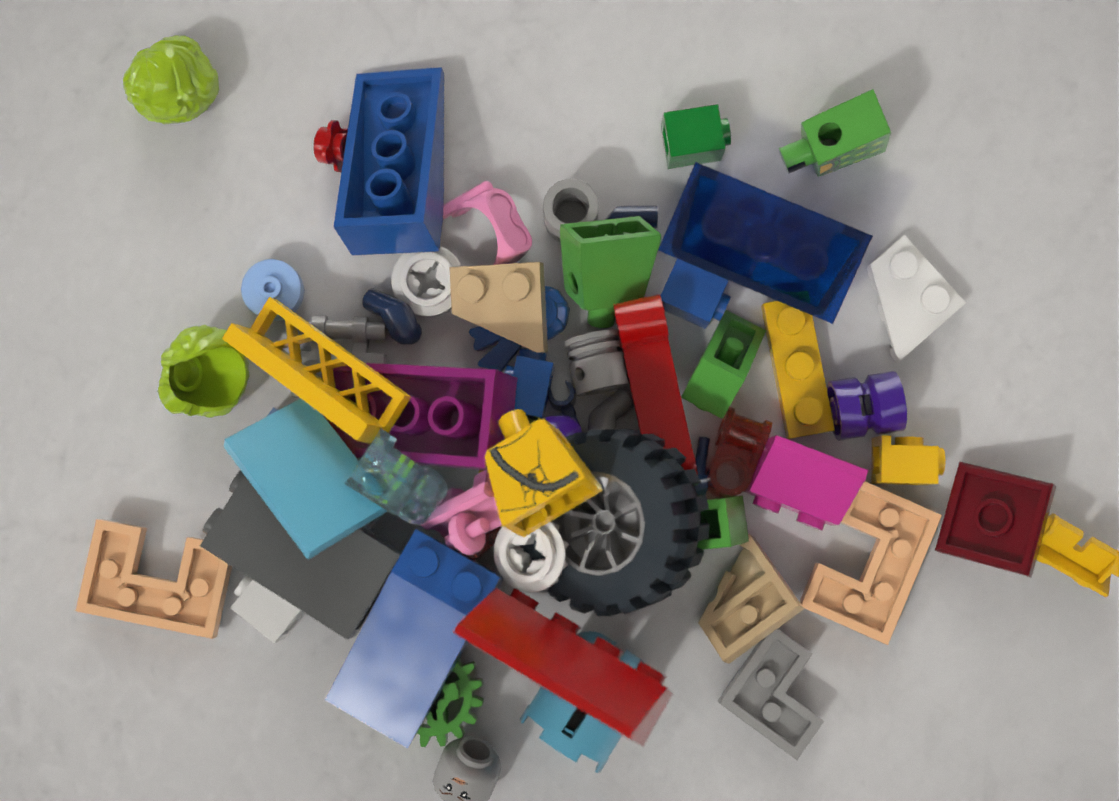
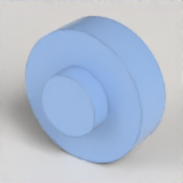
(273, 280)

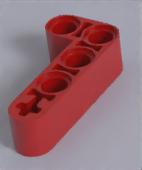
(652, 373)

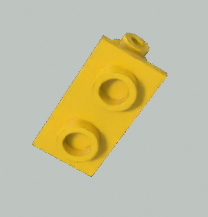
(1086, 565)

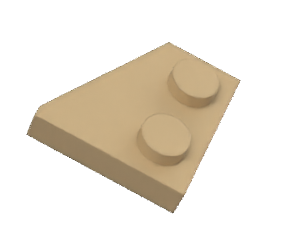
(503, 300)
(748, 604)

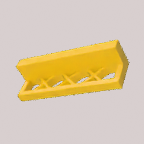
(304, 381)

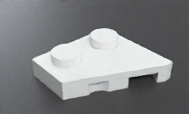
(910, 296)

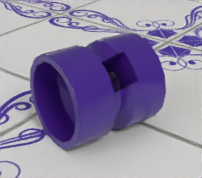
(882, 404)

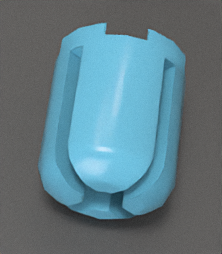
(554, 713)

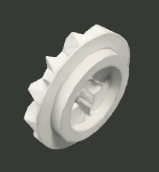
(408, 288)
(514, 563)

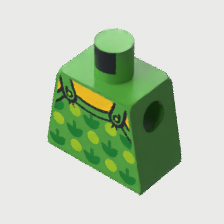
(854, 125)

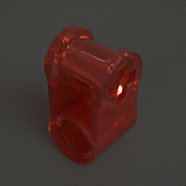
(737, 444)

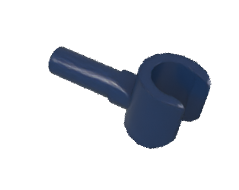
(567, 406)
(701, 460)

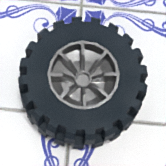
(635, 534)

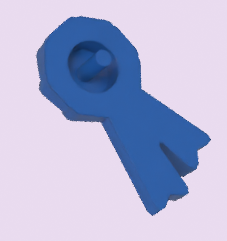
(556, 316)

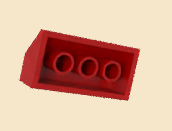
(567, 664)

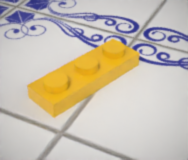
(797, 370)

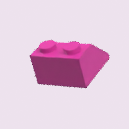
(804, 482)

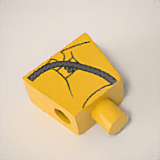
(535, 474)

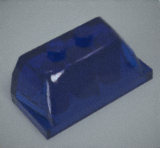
(765, 242)

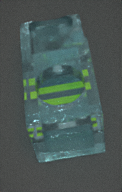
(397, 481)

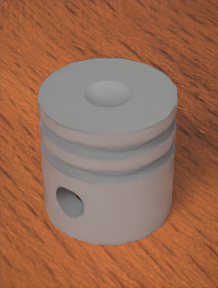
(569, 203)
(596, 362)

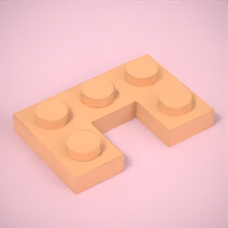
(118, 592)
(876, 600)

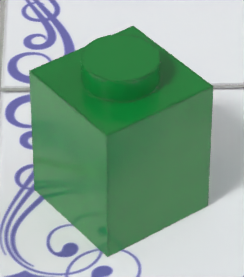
(694, 136)

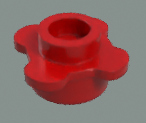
(330, 145)

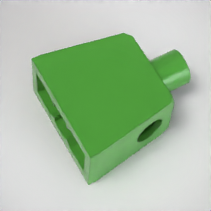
(607, 264)

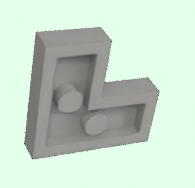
(761, 698)

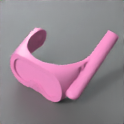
(500, 209)

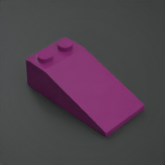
(448, 416)

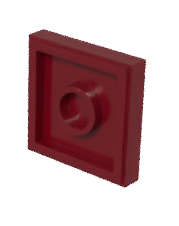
(995, 518)

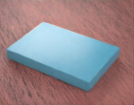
(301, 476)

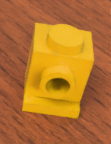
(906, 461)

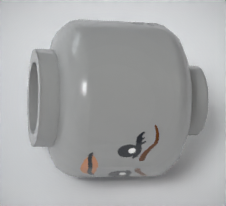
(467, 770)

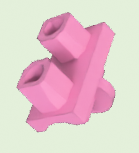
(466, 516)

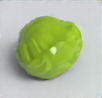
(171, 81)
(202, 373)

